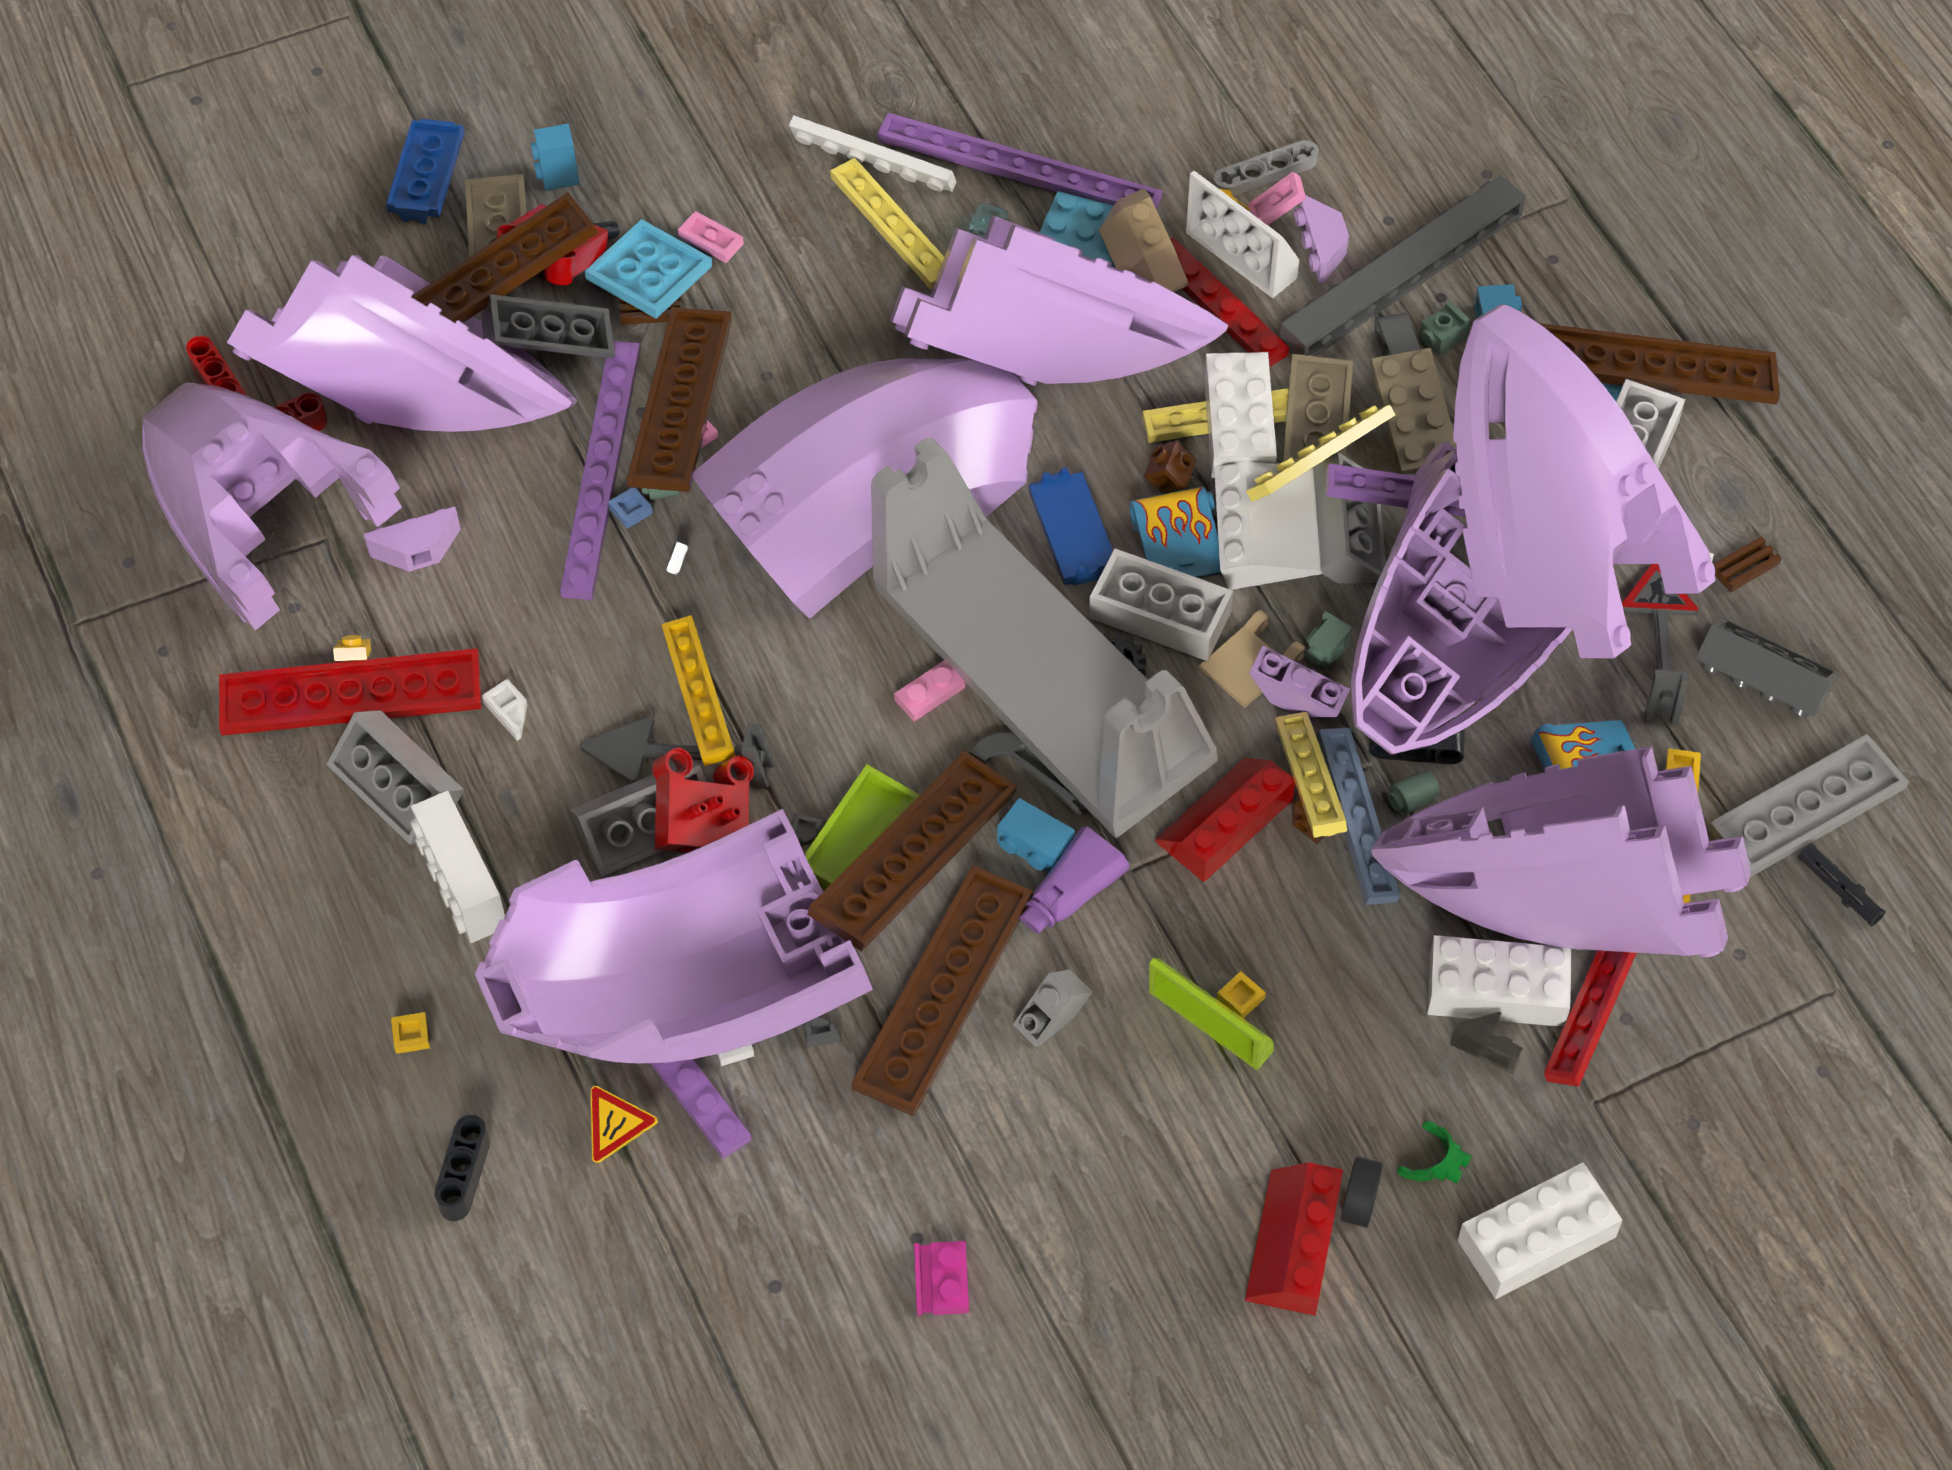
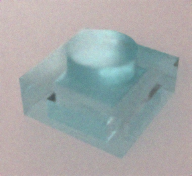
(982, 218)

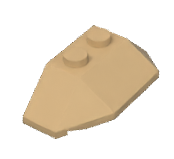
(1141, 243)

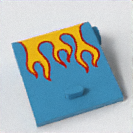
(1179, 531)
(1576, 741)

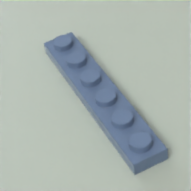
(1363, 828)

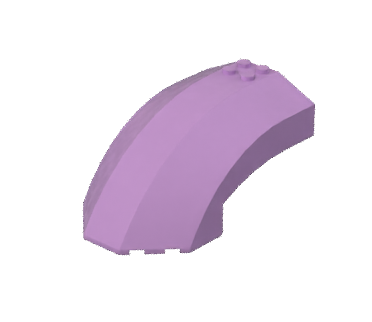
(805, 469)
(670, 954)

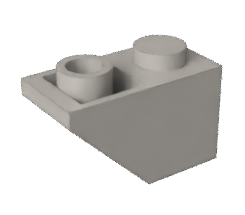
(1052, 1006)

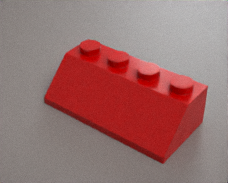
(1228, 816)
(1294, 1237)

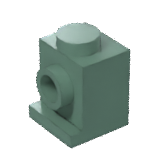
(1444, 328)
(1328, 641)

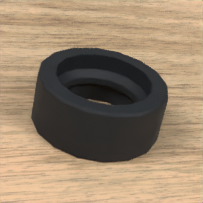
(1361, 1192)

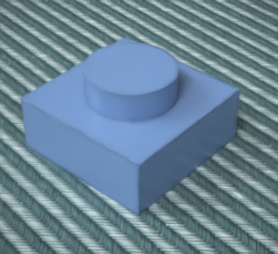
(630, 507)

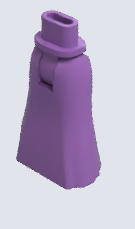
(1079, 874)

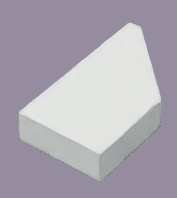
(507, 706)

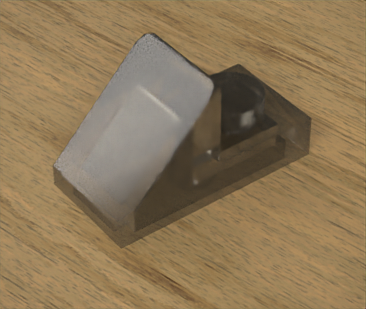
(1478, 1039)

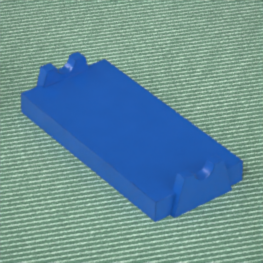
(425, 169)
(1071, 526)

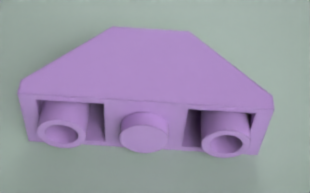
(1323, 235)
(415, 541)
(1296, 686)

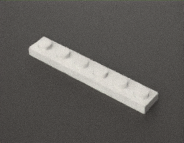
(881, 157)

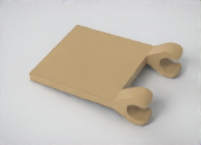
(1234, 659)

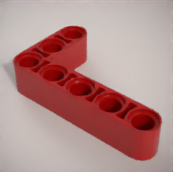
(213, 370)

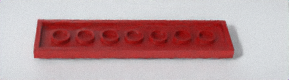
(336, 690)

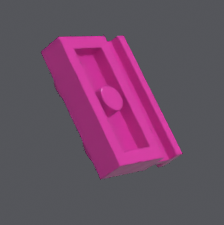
(941, 1278)

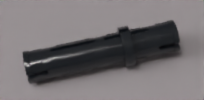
(1869, 911)

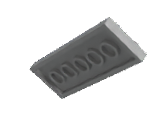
(1811, 803)

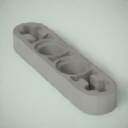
(1267, 171)

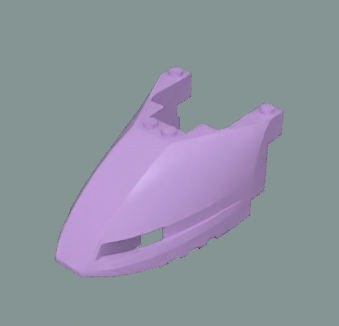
(1049, 310)
(393, 358)
(226, 456)
(1561, 489)
(1428, 637)
(1584, 858)

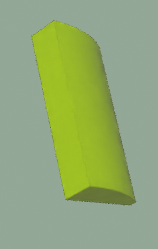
(856, 823)
(1209, 1014)

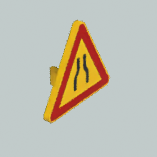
(615, 1123)

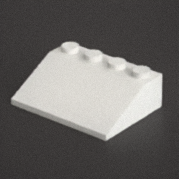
(1239, 238)
(1265, 537)

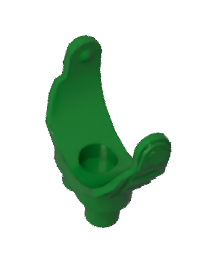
(1448, 1168)

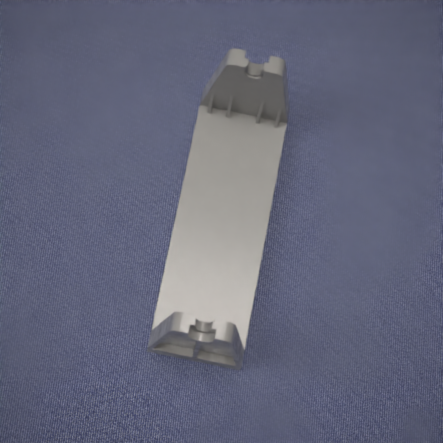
(1028, 650)

